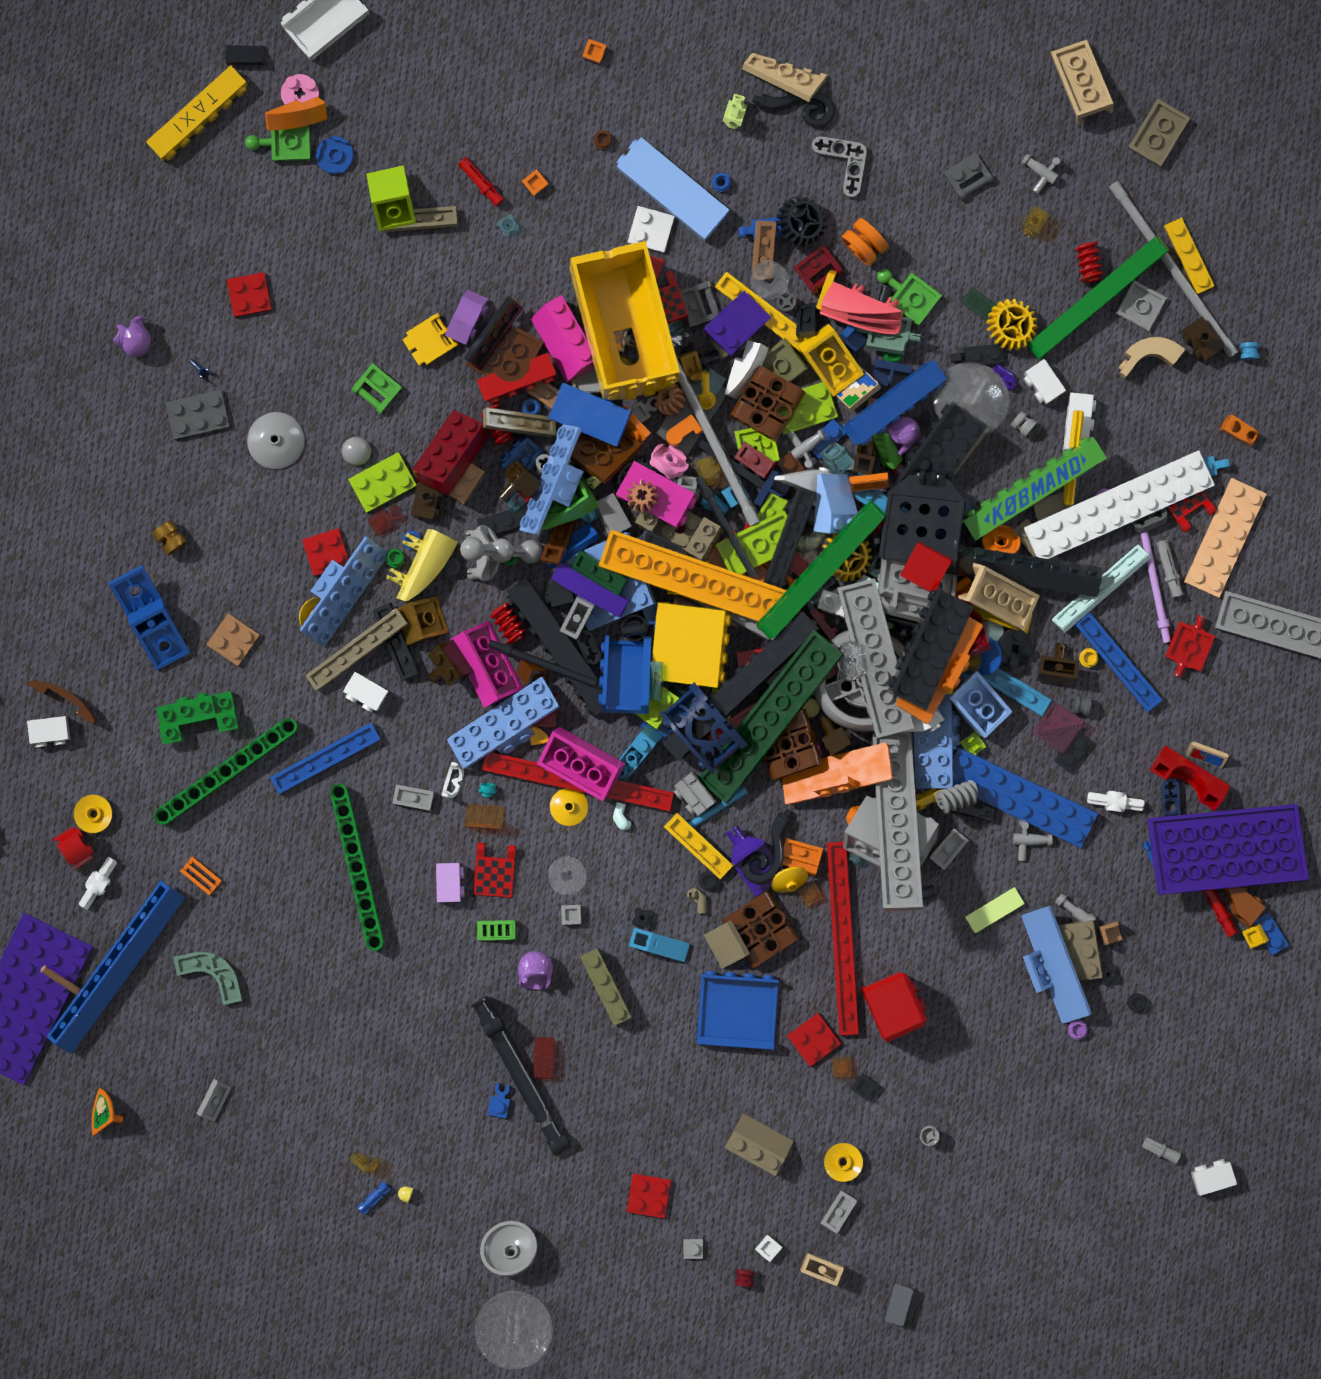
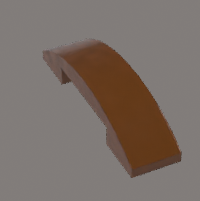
(558, 543)
(83, 712)

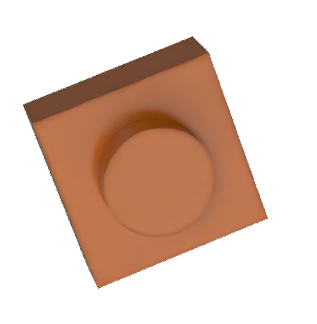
(594, 51)
(535, 183)

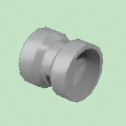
(1026, 427)
(929, 1135)

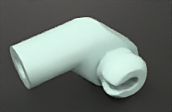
(618, 817)

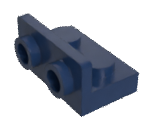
(522, 450)

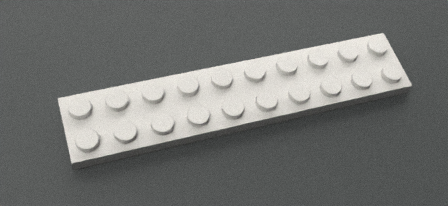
(1119, 506)

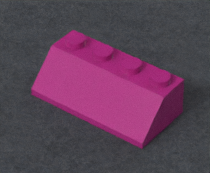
(564, 339)
(493, 673)
(581, 763)

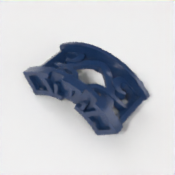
(729, 732)

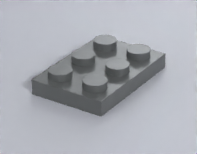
(197, 414)

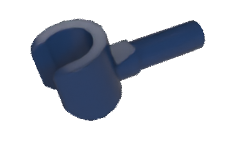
(201, 370)

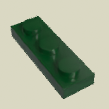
(589, 567)

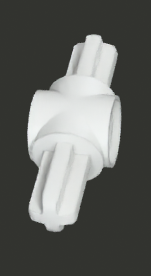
(1115, 801)
(97, 882)

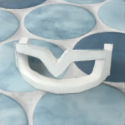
(455, 781)

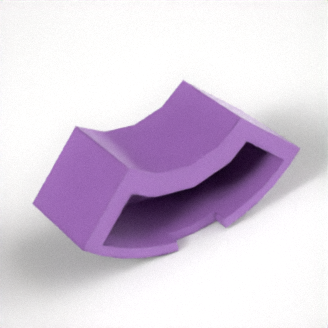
(466, 317)

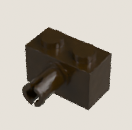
(1202, 339)
(519, 480)
(426, 502)
(449, 664)
(1058, 668)
(835, 738)

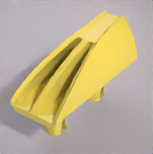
(430, 559)

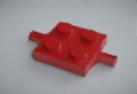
(1189, 646)

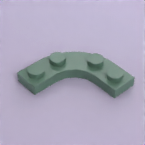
(217, 967)

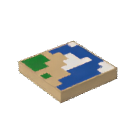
(858, 391)

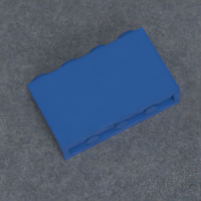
(625, 676)

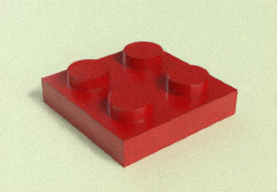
(249, 294)
(323, 549)
(813, 1039)
(648, 1195)

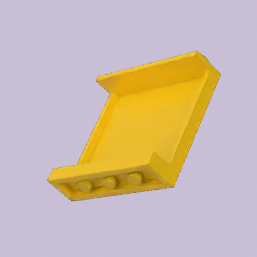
(691, 643)

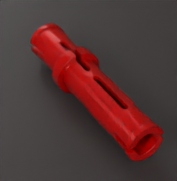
(483, 184)
(1221, 912)

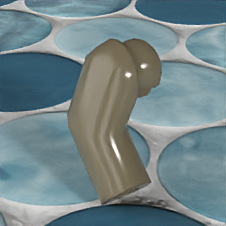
(699, 898)

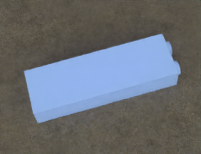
(672, 188)

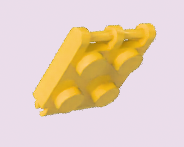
(429, 341)

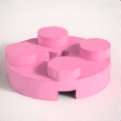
(292, 85)
(660, 460)

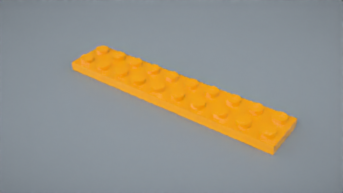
(688, 576)

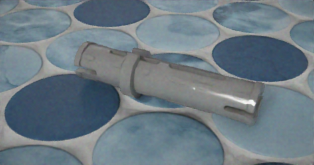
(1172, 577)

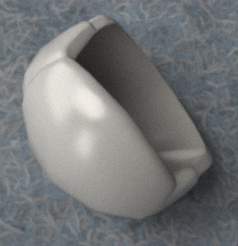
(356, 451)

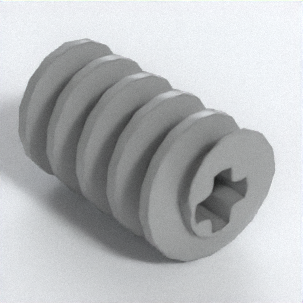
(957, 796)

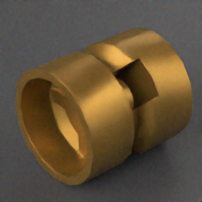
(169, 537)

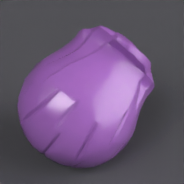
(134, 339)
(904, 433)
(535, 971)

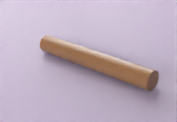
(61, 980)

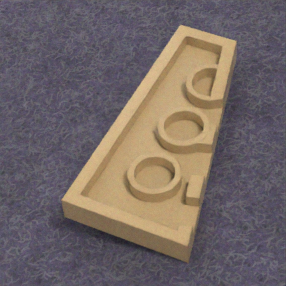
(796, 81)

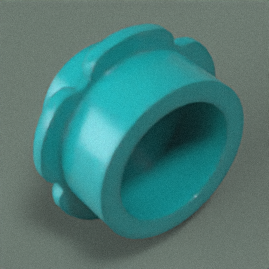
(487, 789)

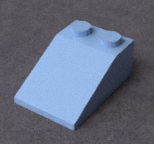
(834, 503)
(980, 705)

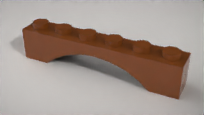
(1243, 905)

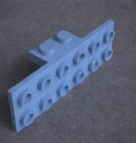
(557, 480)
(340, 589)
(504, 725)
(935, 750)
(1052, 966)

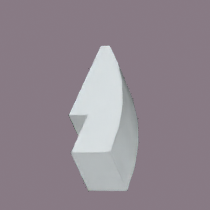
(744, 368)

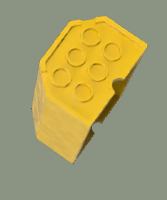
(621, 293)

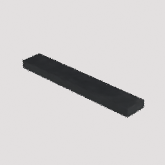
(790, 537)

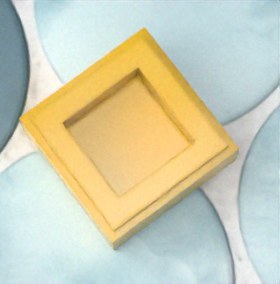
(1255, 936)

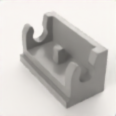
(612, 515)

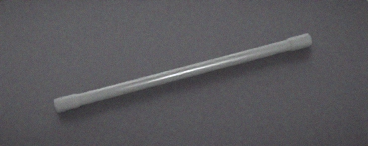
(1122, 197)
(747, 509)

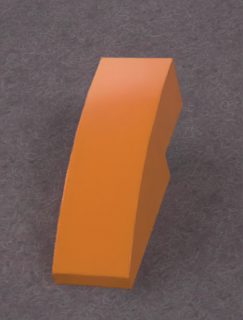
(296, 114)

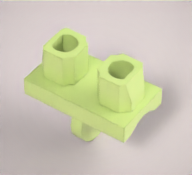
(735, 112)

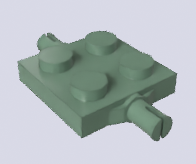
(891, 342)

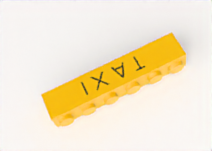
(197, 113)

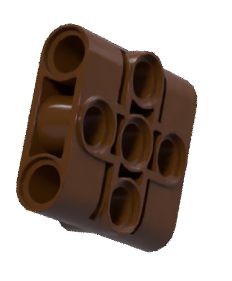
(766, 381)
(805, 759)
(782, 938)

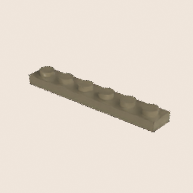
(357, 649)

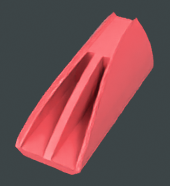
(860, 310)

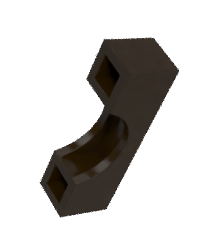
(865, 455)

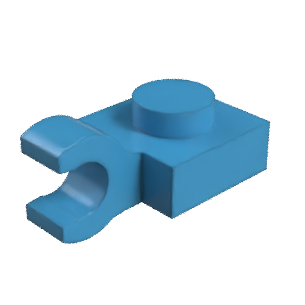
(1213, 465)

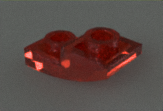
(544, 1057)

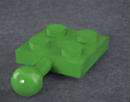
(285, 144)
(914, 295)

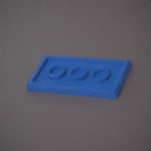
(592, 414)

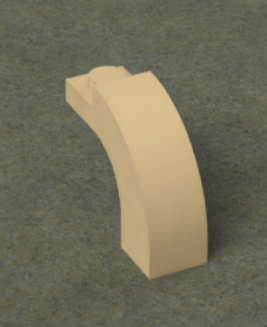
(1154, 346)

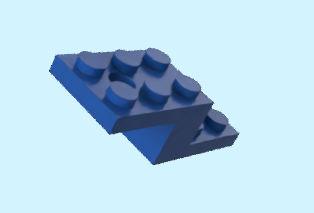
(149, 617)

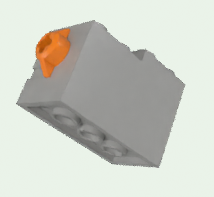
(862, 832)

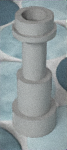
(1077, 912)

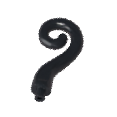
(777, 103)
(777, 830)

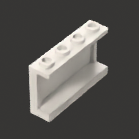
(321, 23)

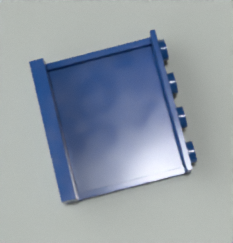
(737, 1010)

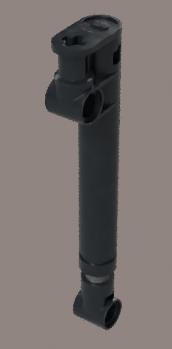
(520, 1074)

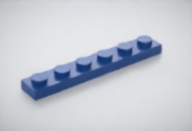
(1118, 662)
(325, 758)

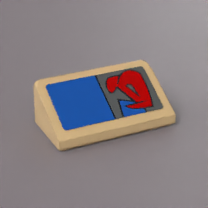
(1207, 754)

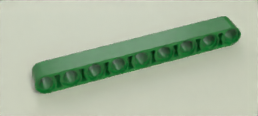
(1098, 297)
(820, 570)
(217, 774)
(351, 859)

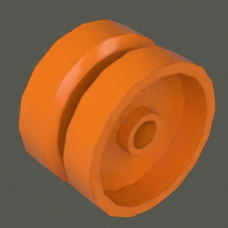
(864, 242)

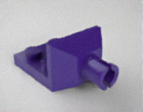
(743, 847)

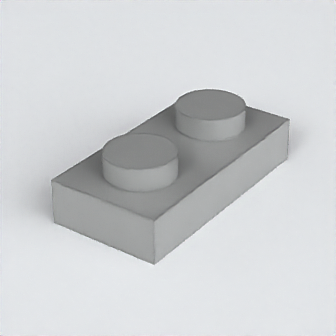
(413, 797)
(948, 849)
(214, 1100)
(838, 1211)

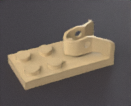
(1082, 80)
(1001, 597)

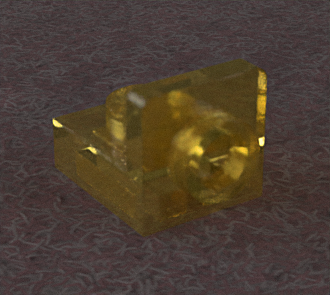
(361, 1162)

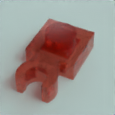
(381, 521)

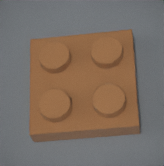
(233, 639)

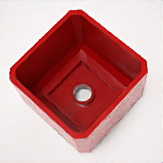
(895, 1005)

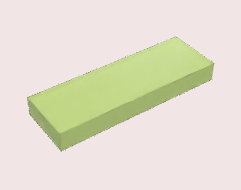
(994, 910)

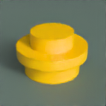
(1088, 658)

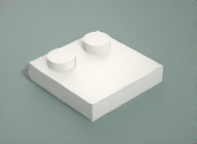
(651, 227)

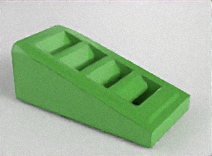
(887, 450)
(512, 930)

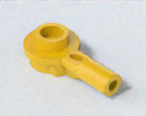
(706, 398)

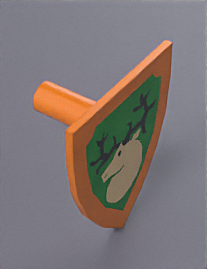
(103, 1112)

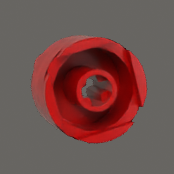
(73, 848)

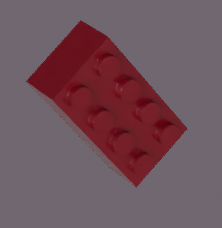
(451, 452)

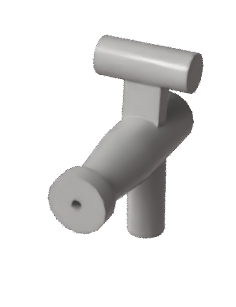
(1046, 173)
(802, 448)
(1028, 839)

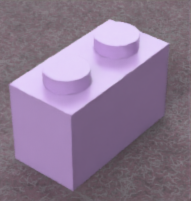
(449, 882)

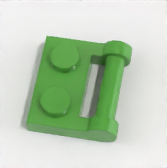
(379, 382)

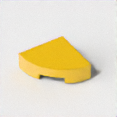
(539, 738)

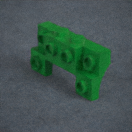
(196, 710)

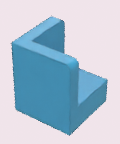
(730, 497)

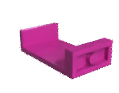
(673, 499)

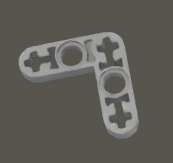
(852, 160)

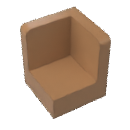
(1110, 933)

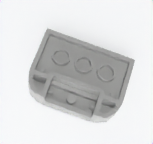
(902, 596)

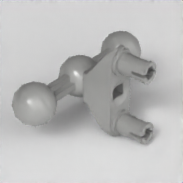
(490, 552)

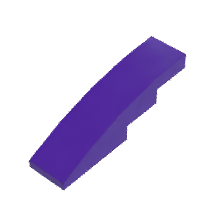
(589, 589)

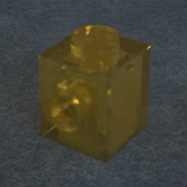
(1034, 221)
(708, 470)

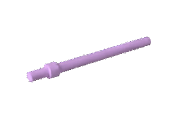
(1163, 623)

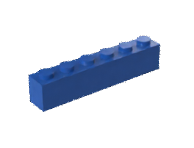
(895, 402)

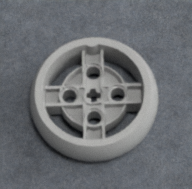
(856, 697)

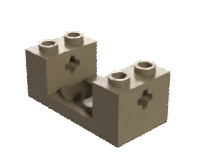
(697, 539)

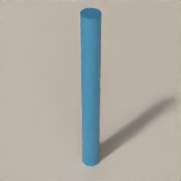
(715, 809)

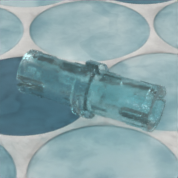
(656, 681)

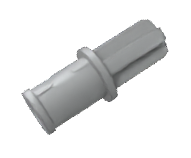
(1161, 1150)

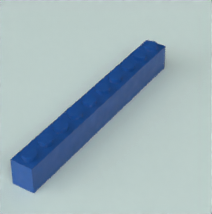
(115, 967)

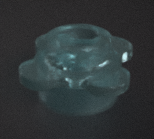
(509, 219)

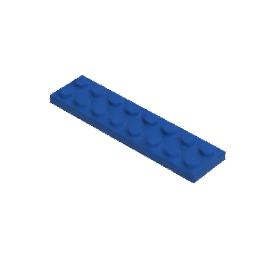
(1024, 798)

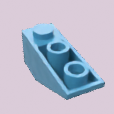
(639, 750)
(659, 944)

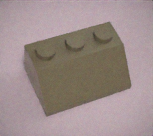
(759, 1144)

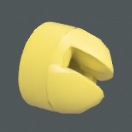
(405, 1193)

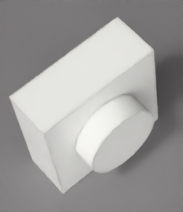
(768, 1248)

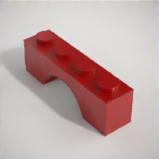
(494, 388)
(1209, 788)

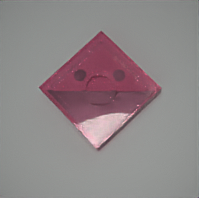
(1058, 727)

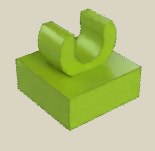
(973, 743)

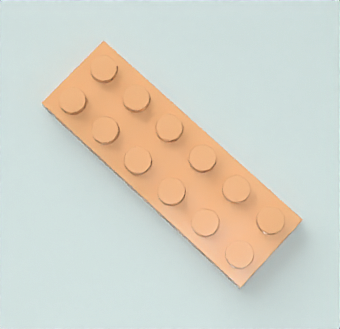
(1225, 538)

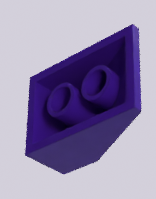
(736, 324)

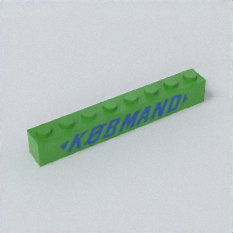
(1033, 488)

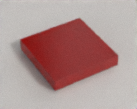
(925, 567)

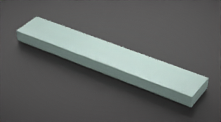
(1110, 581)

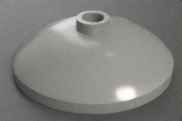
(285, 450)
(507, 1238)

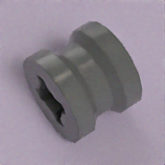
(788, 299)
(1082, 705)

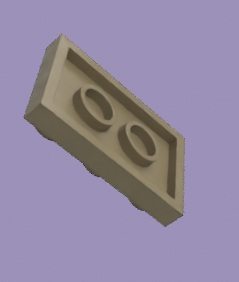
(1158, 133)
(1083, 948)

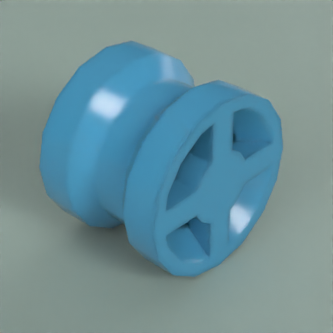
(1250, 351)

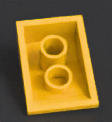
(831, 360)

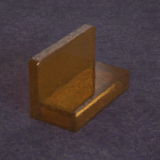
(484, 816)

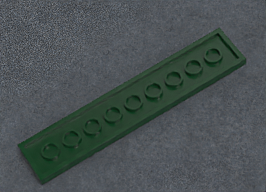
(774, 714)

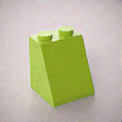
(391, 198)

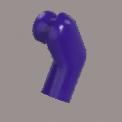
(1006, 375)

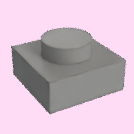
(571, 914)
(693, 1248)

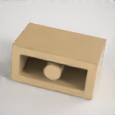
(822, 1268)

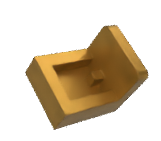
(691, 365)

